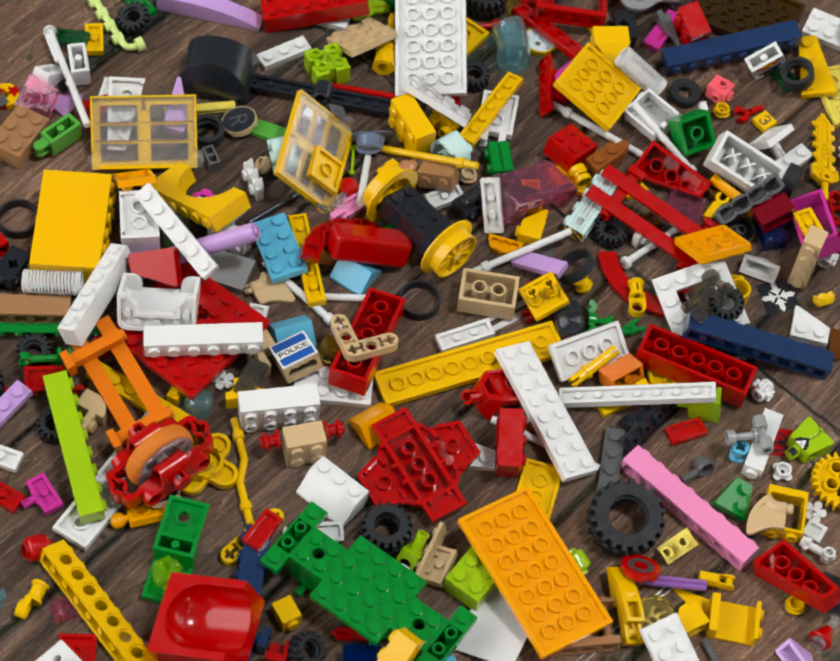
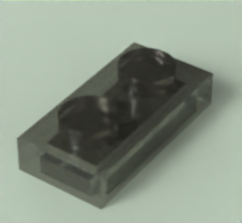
(251, 376)

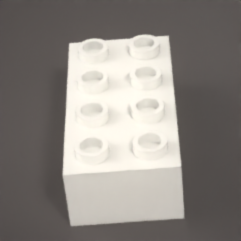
(741, 162)
(278, 407)

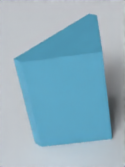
(354, 276)
(292, 326)

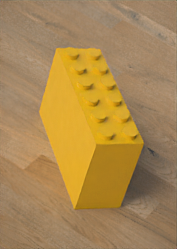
(72, 222)

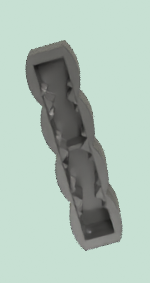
(742, 203)

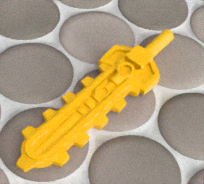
(822, 169)

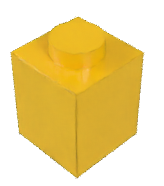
(286, 613)

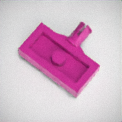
(43, 495)

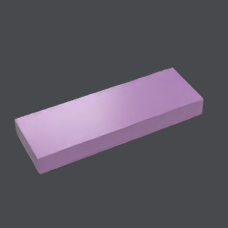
(540, 264)

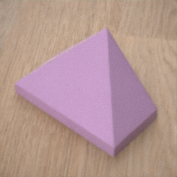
(65, 103)
(793, 651)

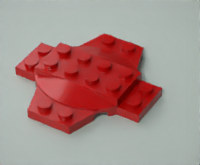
(419, 464)

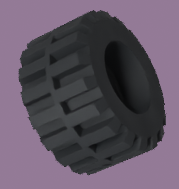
(486, 8)
(391, 516)

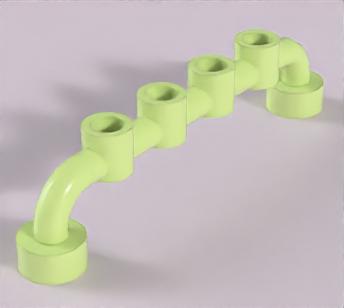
(110, 26)

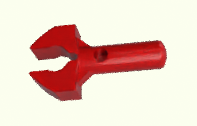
(744, 114)

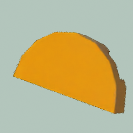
(503, 245)

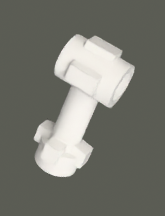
(827, 554)

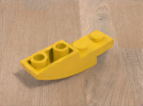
(628, 606)

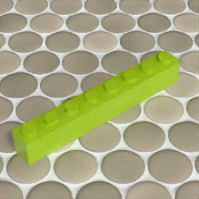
(74, 448)

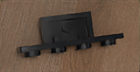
(641, 422)

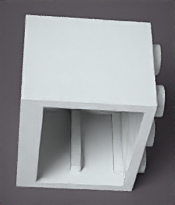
(137, 226)

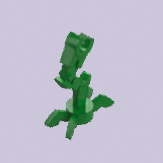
(592, 320)

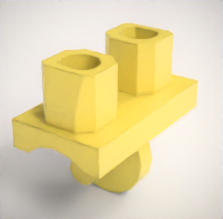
(677, 546)

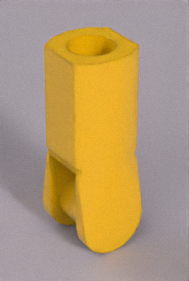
(713, 580)

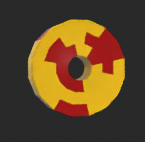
(12, 94)

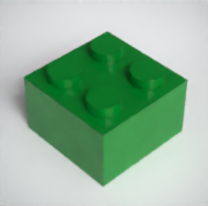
(692, 131)

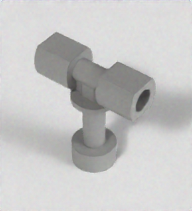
(757, 435)

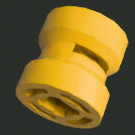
(580, 175)

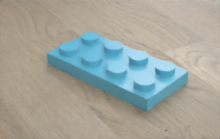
(279, 249)

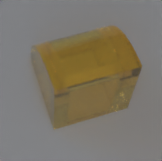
(328, 349)

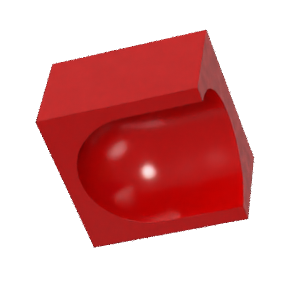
(205, 619)

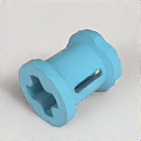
(739, 451)

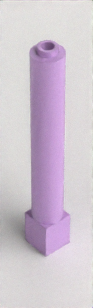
(226, 240)

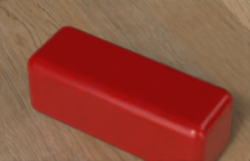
(368, 245)

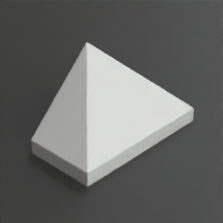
(759, 268)

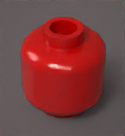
(33, 546)

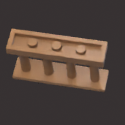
(590, 644)

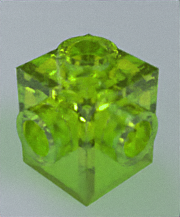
(162, 569)

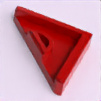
(81, 644)

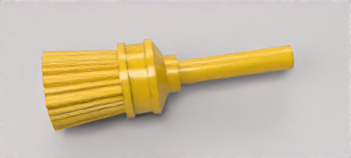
(385, 53)

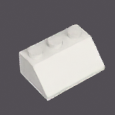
(333, 491)

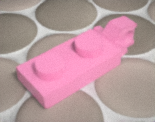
(349, 210)

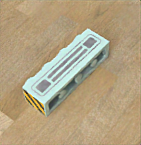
(587, 212)

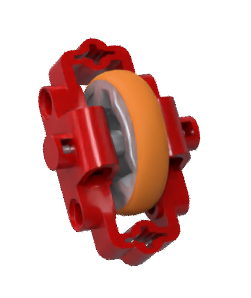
(159, 460)

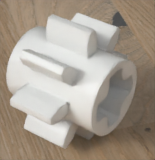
(826, 261)
(762, 390)

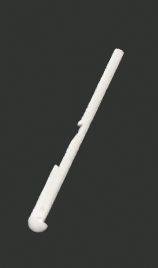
(49, 33)

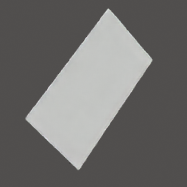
(495, 633)

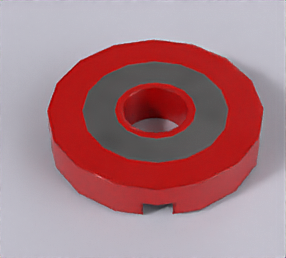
(640, 568)

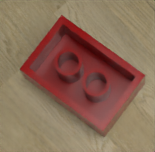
(510, 442)

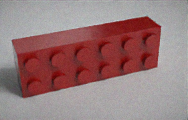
(292, 14)
(376, 316)
(694, 363)

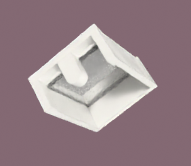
(656, 108)

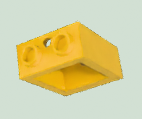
(798, 499)

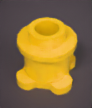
(583, 285)

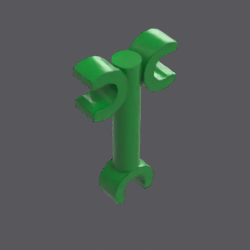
(26, 359)

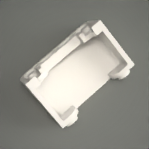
(156, 306)

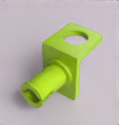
(414, 550)

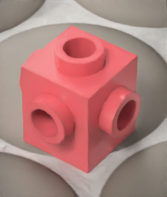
(720, 90)

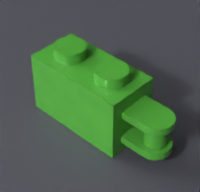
(58, 136)

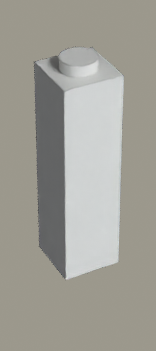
(755, 461)

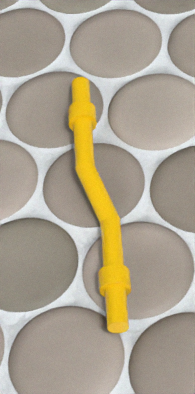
(238, 437)

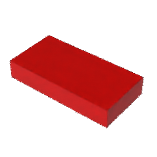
(686, 431)
(262, 530)

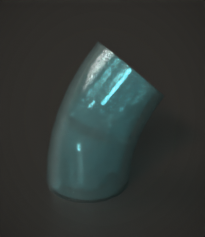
(512, 44)

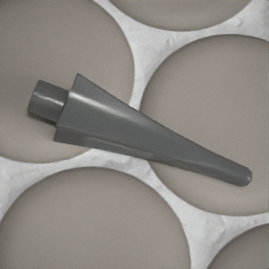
(666, 24)

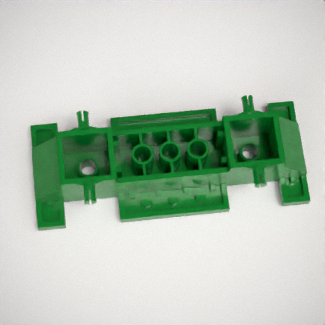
(364, 587)

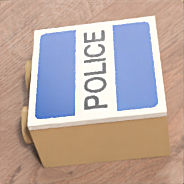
(296, 357)

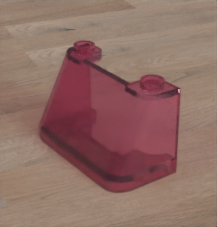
(533, 188)

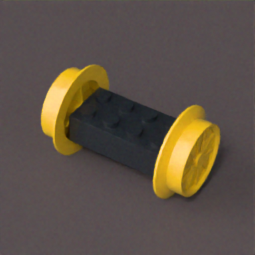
(441, 244)

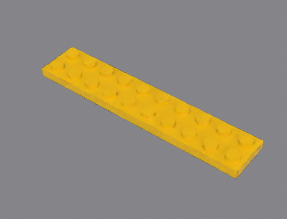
(457, 366)

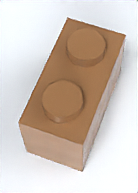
(438, 176)

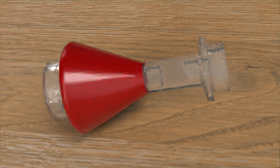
(347, 187)
(822, 637)

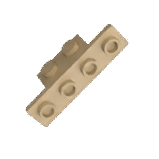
(436, 559)

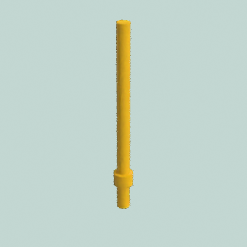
(459, 162)

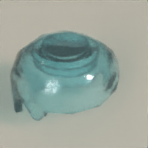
(200, 406)

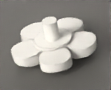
(223, 380)
(815, 512)

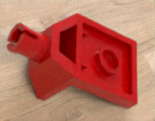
(490, 393)

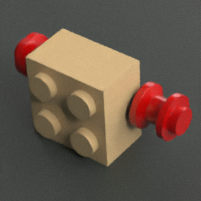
(303, 442)

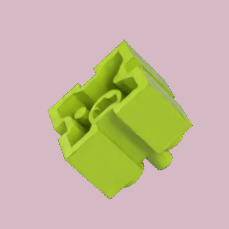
(327, 64)

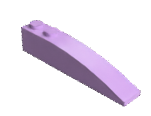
(214, 10)

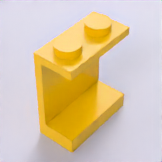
(734, 621)

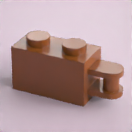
(608, 154)

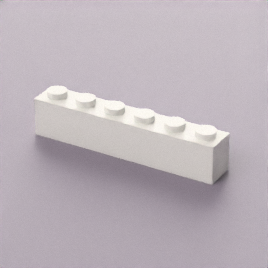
(95, 295)
(203, 339)

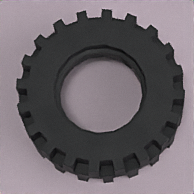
(608, 536)

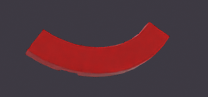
(317, 239)
(618, 281)

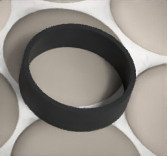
(12, 204)
(583, 271)
(426, 285)

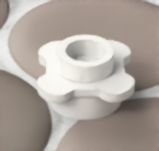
(786, 468)

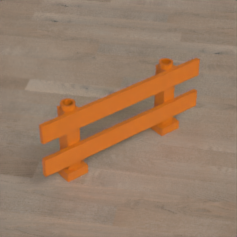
(87, 355)

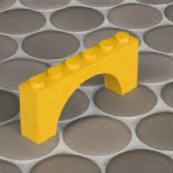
(211, 211)

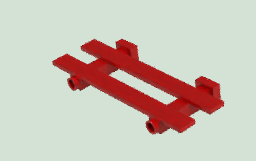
(630, 185)

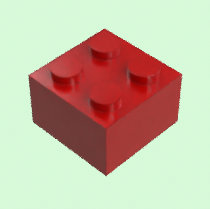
(691, 23)
(569, 147)

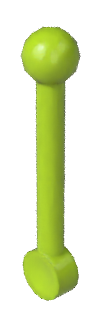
(353, 148)

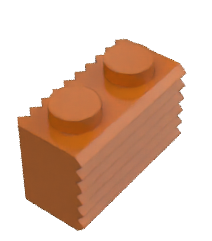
(621, 372)

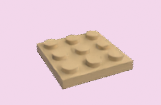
(362, 36)

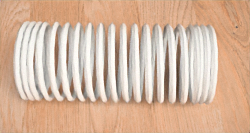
(624, 59)
(74, 281)

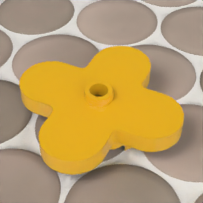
(219, 471)

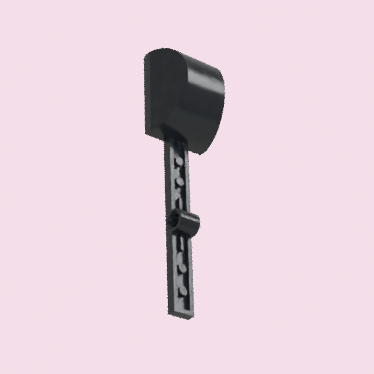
(227, 72)

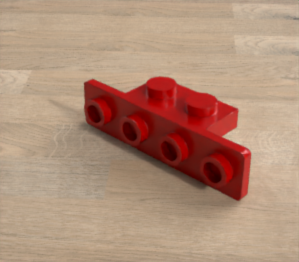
(547, 91)
(34, 378)

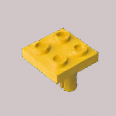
(543, 296)

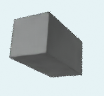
(211, 158)

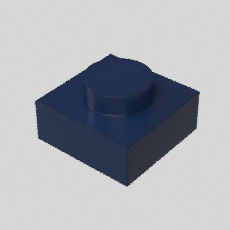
(262, 640)

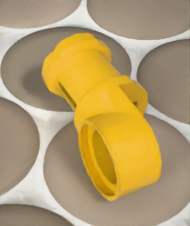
(640, 300)
(31, 599)

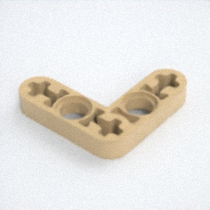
(355, 344)

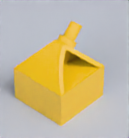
(610, 40)

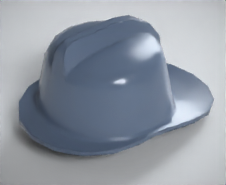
(371, 142)

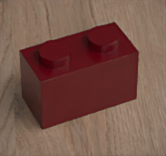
(773, 212)

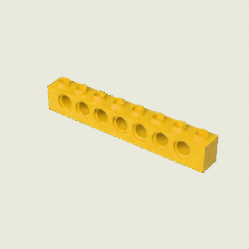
(93, 603)

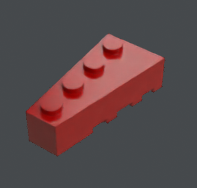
(797, 576)

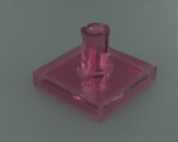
(38, 96)

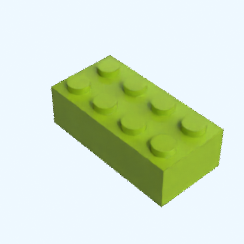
(469, 581)

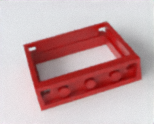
(570, 15)

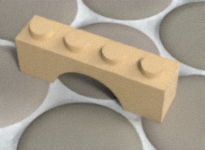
(807, 257)

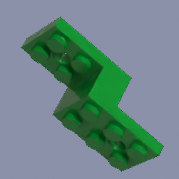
(177, 540)

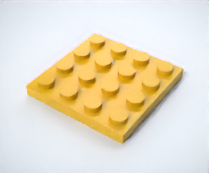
(597, 87)

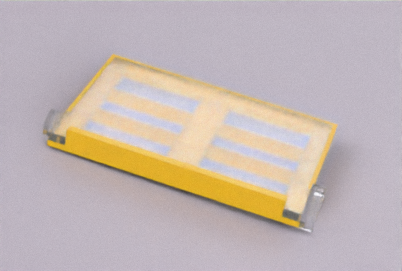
(307, 127)
(143, 132)

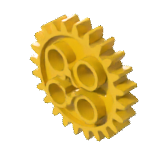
(824, 475)

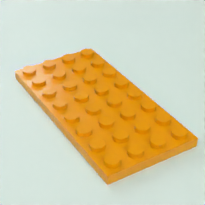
(535, 572)

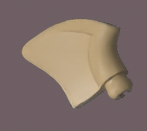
(266, 292)
(768, 515)

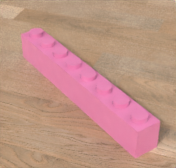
(690, 508)

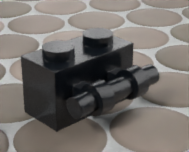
(468, 205)

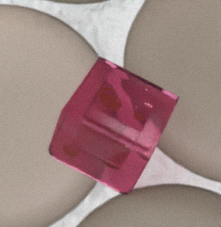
(62, 610)

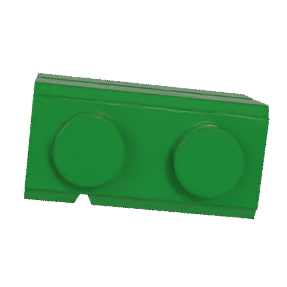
(498, 158)

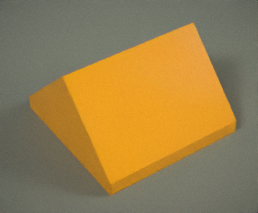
(362, 423)

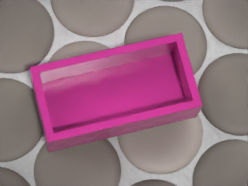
(818, 203)

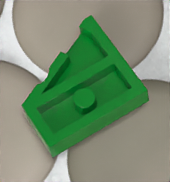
(735, 499)

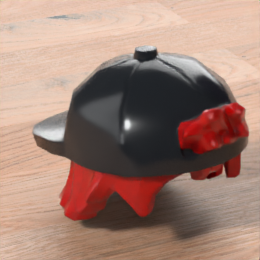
(569, 320)

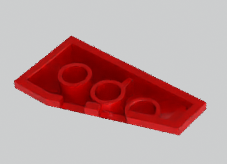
(670, 171)

